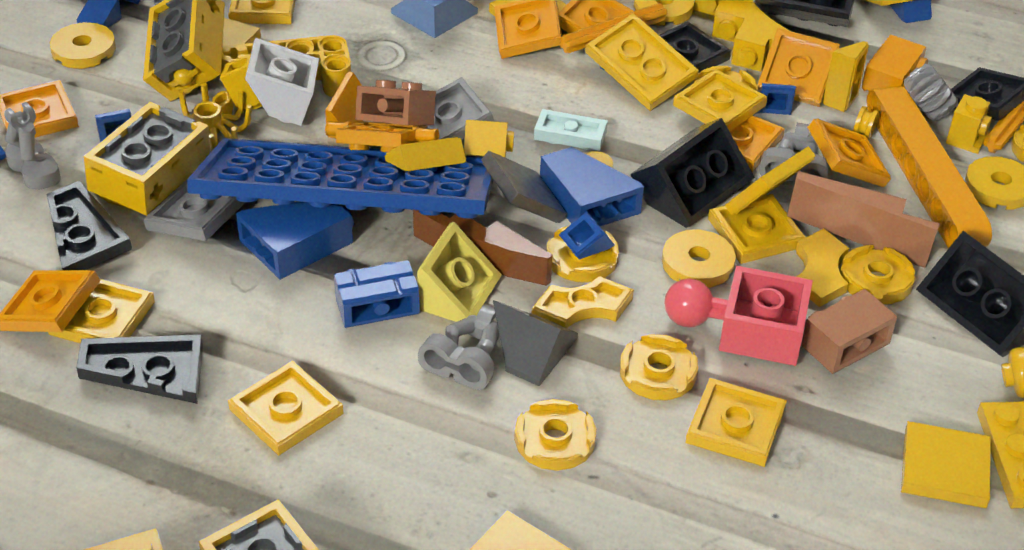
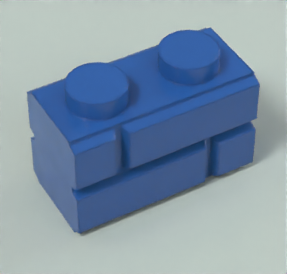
(376, 293)

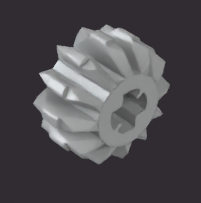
(930, 92)

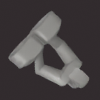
(794, 141)
(27, 154)
(468, 365)

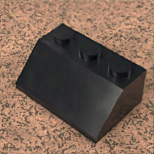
(824, 11)
(694, 174)
(979, 293)

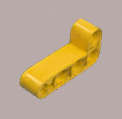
(330, 49)

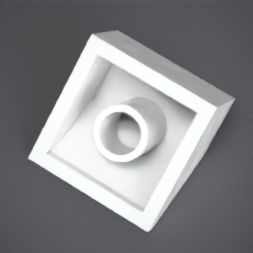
(282, 80)

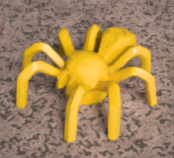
(218, 113)

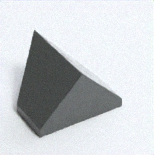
(531, 343)

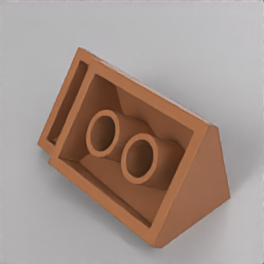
(862, 216)

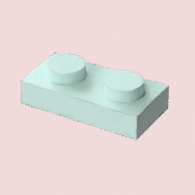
(570, 130)

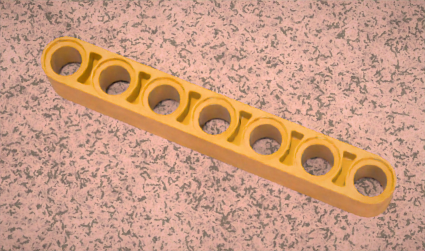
(928, 166)

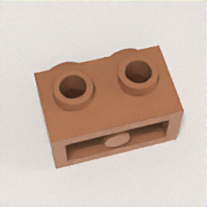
(395, 105)
(848, 330)

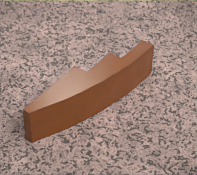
(503, 247)

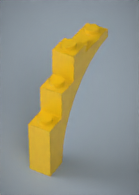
(745, 26)

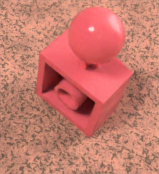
(760, 317)

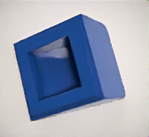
(913, 10)
(101, 12)
(779, 98)
(110, 121)
(586, 237)

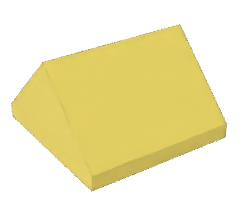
(455, 277)

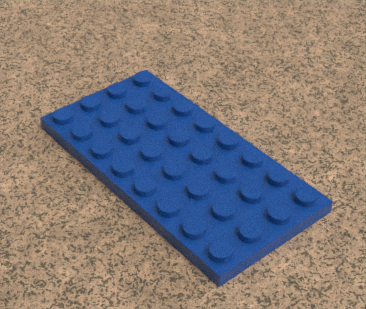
(338, 176)

